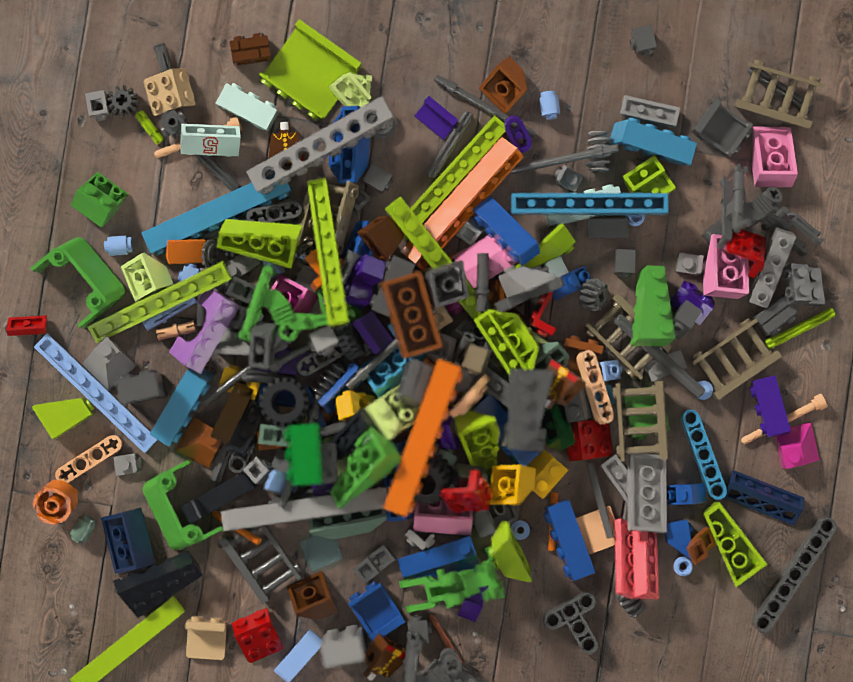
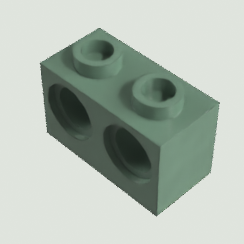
(272, 435)

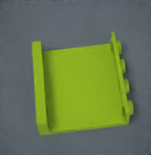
(306, 70)

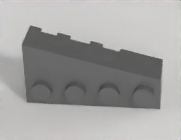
(526, 405)

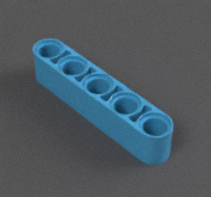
(710, 461)

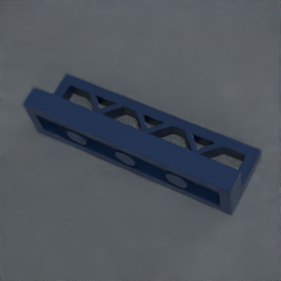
(766, 495)

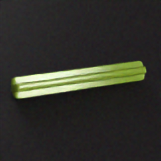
(800, 328)

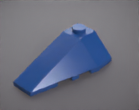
(452, 556)

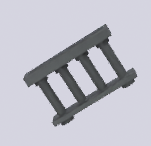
(252, 576)

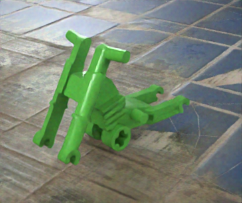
(280, 310)
(457, 585)

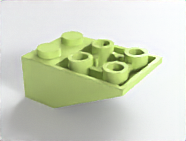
(391, 415)

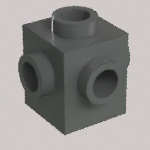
(167, 118)

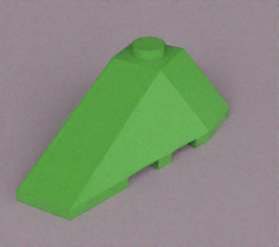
(370, 463)

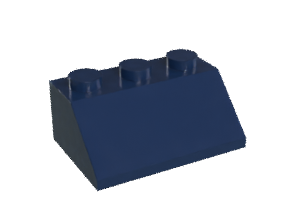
(128, 540)

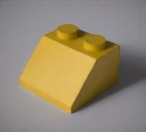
(547, 474)
(511, 484)

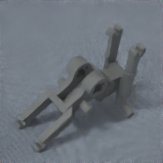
(763, 209)
(445, 669)

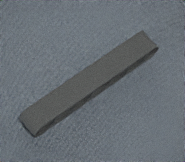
(802, 568)

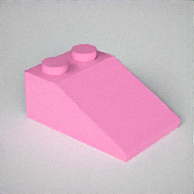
(773, 157)
(724, 273)

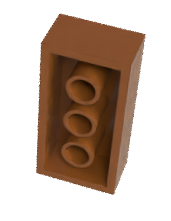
(411, 314)

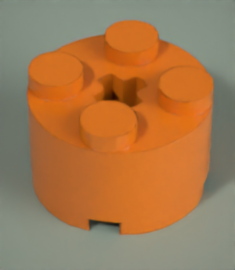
(55, 502)

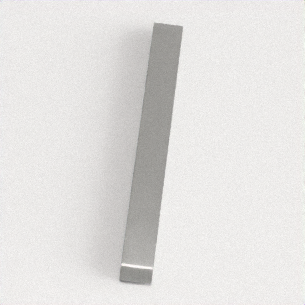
(301, 510)

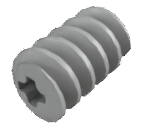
(598, 138)

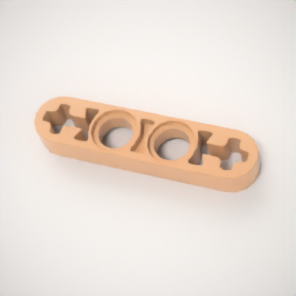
(598, 386)
(88, 457)

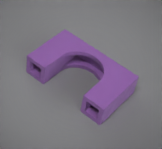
(197, 352)

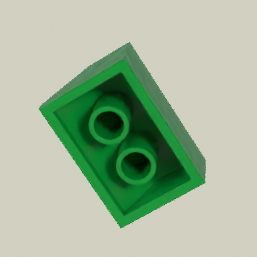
(303, 454)

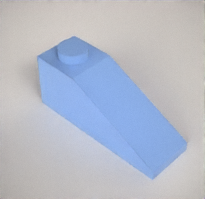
(277, 482)

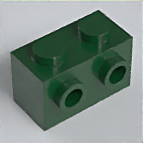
(558, 431)

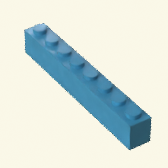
(589, 203)
(211, 215)

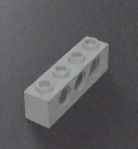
(775, 259)

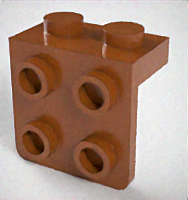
(574, 347)

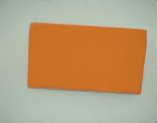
(184, 251)

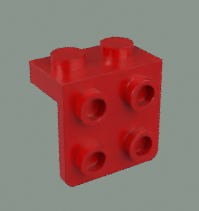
(750, 247)
(542, 329)
(591, 440)
(473, 498)
(257, 635)

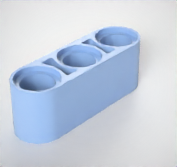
(298, 656)

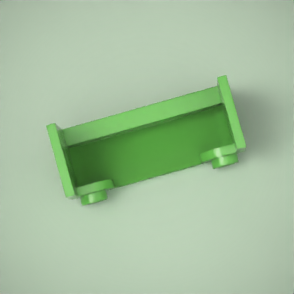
(106, 286)
(156, 496)

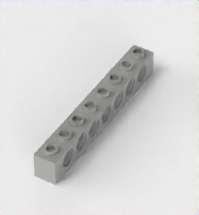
(259, 173)

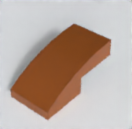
(700, 545)

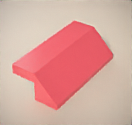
(636, 562)

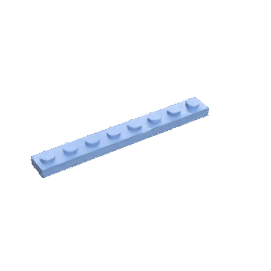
(95, 392)

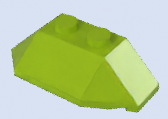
(509, 339)
(508, 554)

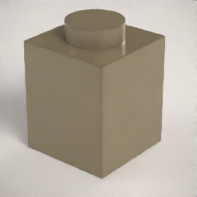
(476, 359)

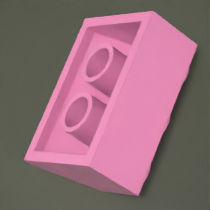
(498, 259)
(441, 519)

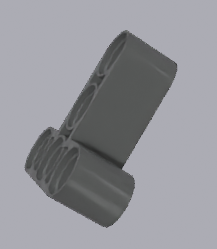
(576, 617)

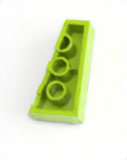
(736, 549)

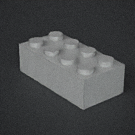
(343, 646)

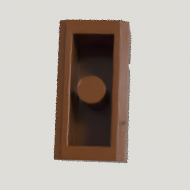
(250, 50)

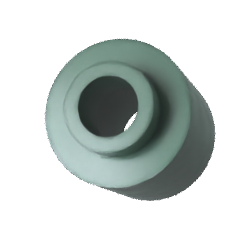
(83, 529)

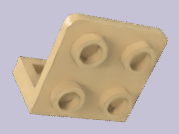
(169, 91)
(206, 638)

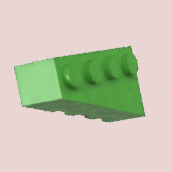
(652, 310)

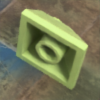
(146, 276)

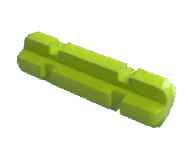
(149, 127)

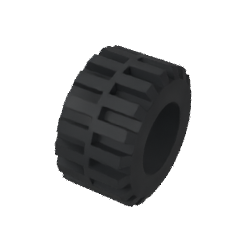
(268, 402)
(443, 479)

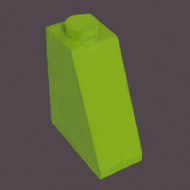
(63, 415)

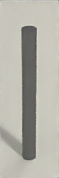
(600, 501)

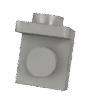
(568, 178)
(690, 264)
(127, 464)

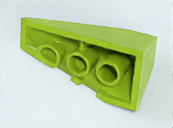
(553, 246)
(479, 438)

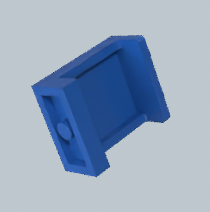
(376, 610)

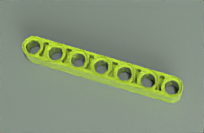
(130, 642)

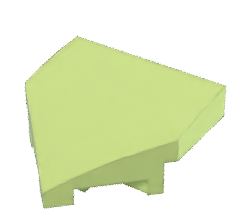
(352, 89)

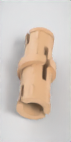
(176, 330)

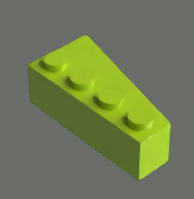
(261, 240)

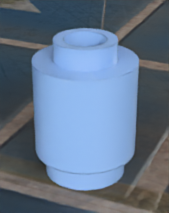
(549, 105)
(118, 245)

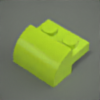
(649, 178)

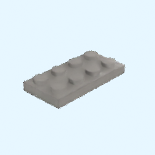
(647, 493)

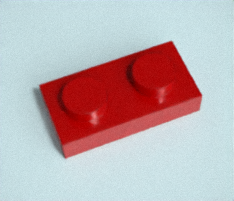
(27, 325)

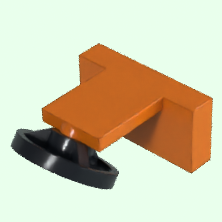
(311, 257)

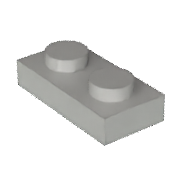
(657, 371)

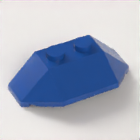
(351, 161)

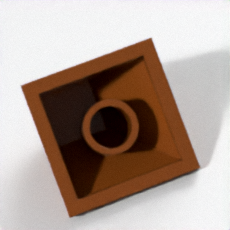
(505, 84)
(198, 444)

